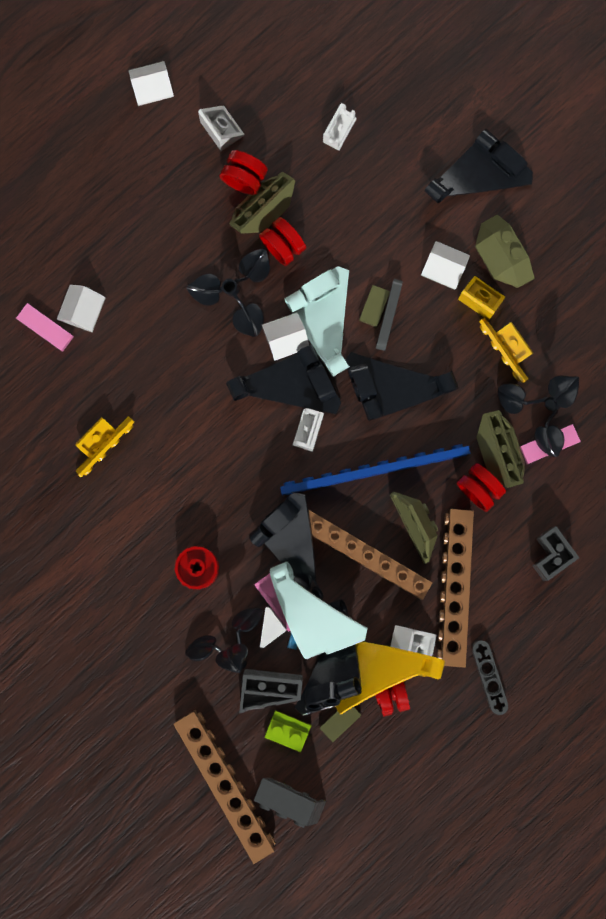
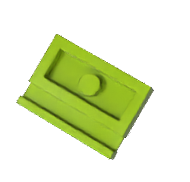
(288, 731)

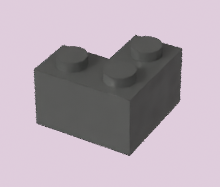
(558, 555)

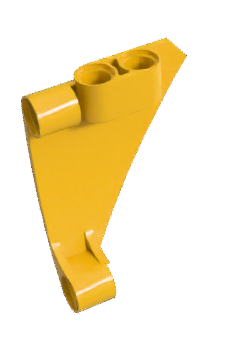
(386, 667)

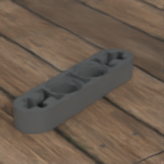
(389, 314)
(492, 676)

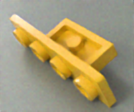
(511, 346)
(98, 441)

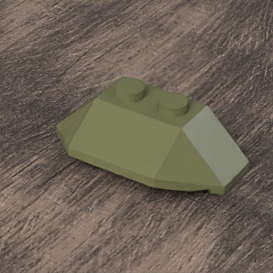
(260, 210)
(503, 253)
(501, 449)
(417, 524)

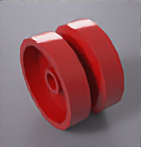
(243, 172)
(282, 241)
(481, 487)
(185, 567)
(395, 693)

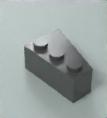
(268, 689)
(289, 802)

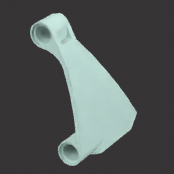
(322, 313)
(312, 621)

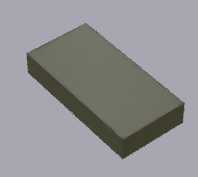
(374, 306)
(339, 723)

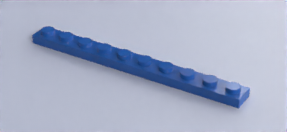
(382, 467)

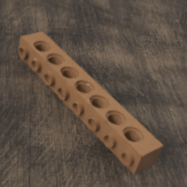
(465, 519)
(368, 556)
(255, 850)

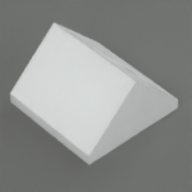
(151, 83)
(220, 126)
(445, 265)
(81, 307)
(285, 336)
(271, 627)

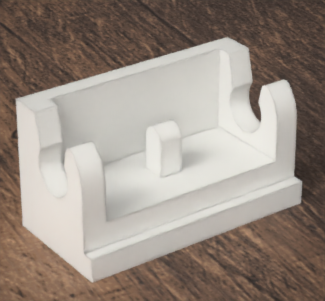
(339, 127)
(308, 429)

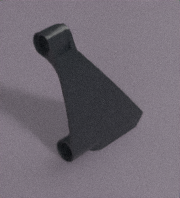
(482, 168)
(294, 381)
(390, 388)
(289, 537)
(333, 677)

